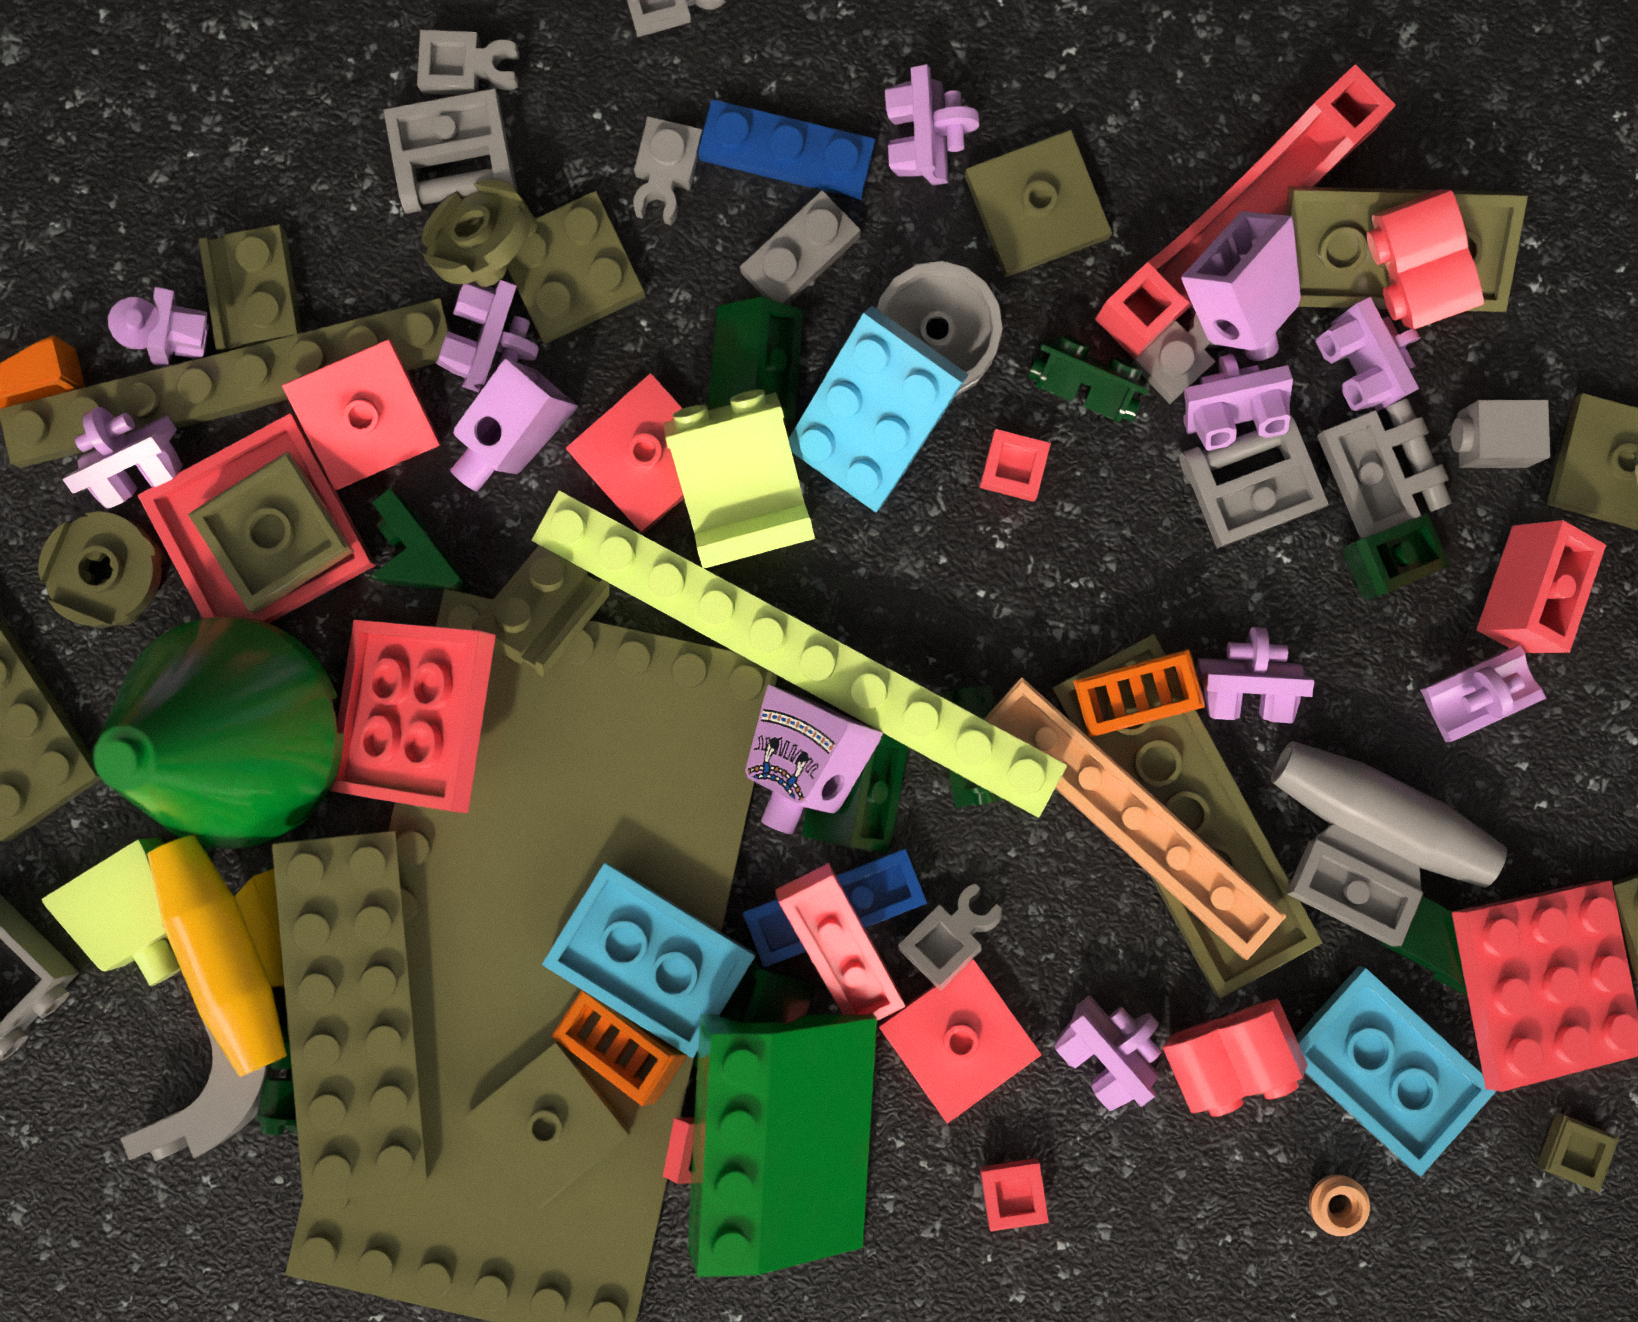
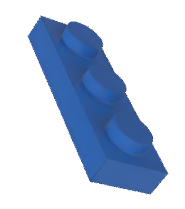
(786, 149)
(874, 889)

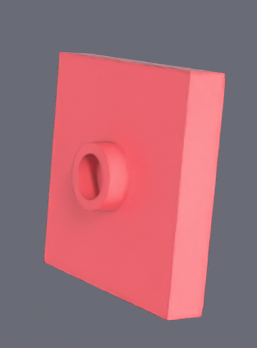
(362, 414)
(631, 456)
(959, 1041)

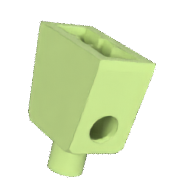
(117, 913)

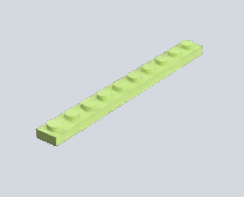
(801, 654)

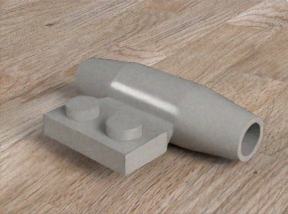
(1376, 842)

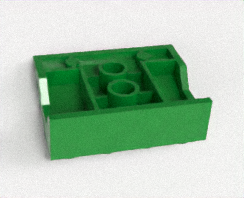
(780, 1142)

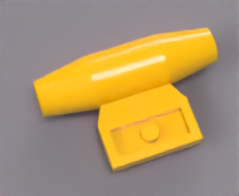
(224, 949)

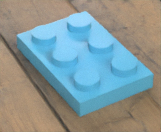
(875, 408)
(648, 958)
(1391, 1070)

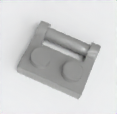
(446, 133)
(1258, 498)

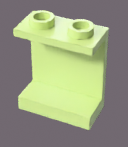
(738, 478)

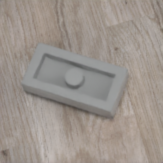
(801, 250)

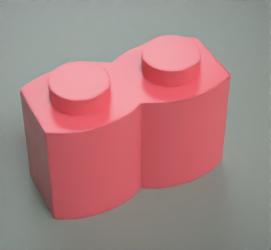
(1425, 259)
(1236, 1058)

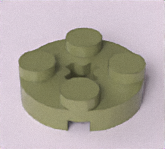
(499, 227)
(71, 586)

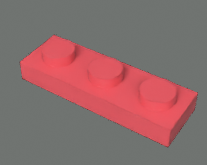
(839, 944)

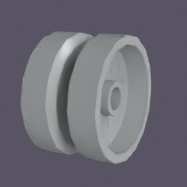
(959, 302)

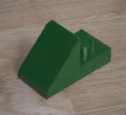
(1395, 557)
(424, 560)

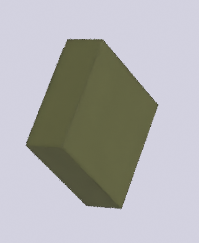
(1577, 1152)

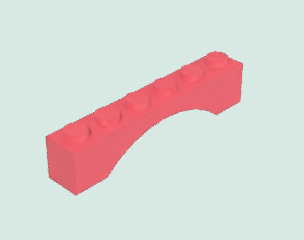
(1298, 159)

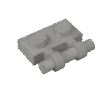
(1370, 473)

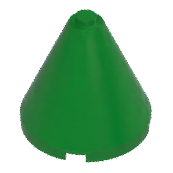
(223, 733)

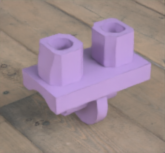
(923, 103)
(490, 309)
(160, 329)
(1374, 352)
(1235, 398)
(104, 467)
(1278, 683)
(1482, 694)
(1120, 1045)

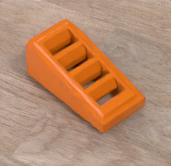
(40, 372)
(1188, 680)
(625, 1078)

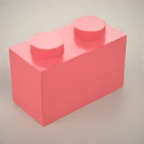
(1541, 587)

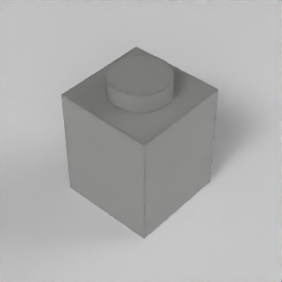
(1502, 434)

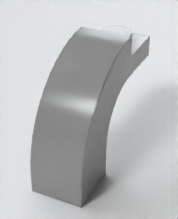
(216, 1114)

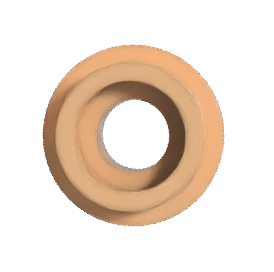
(1351, 1217)

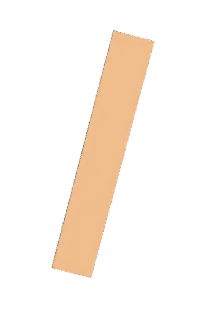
(1141, 823)

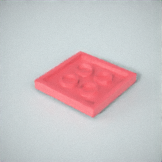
(198, 568)
(413, 713)
(1547, 984)

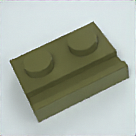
(250, 287)
(542, 610)

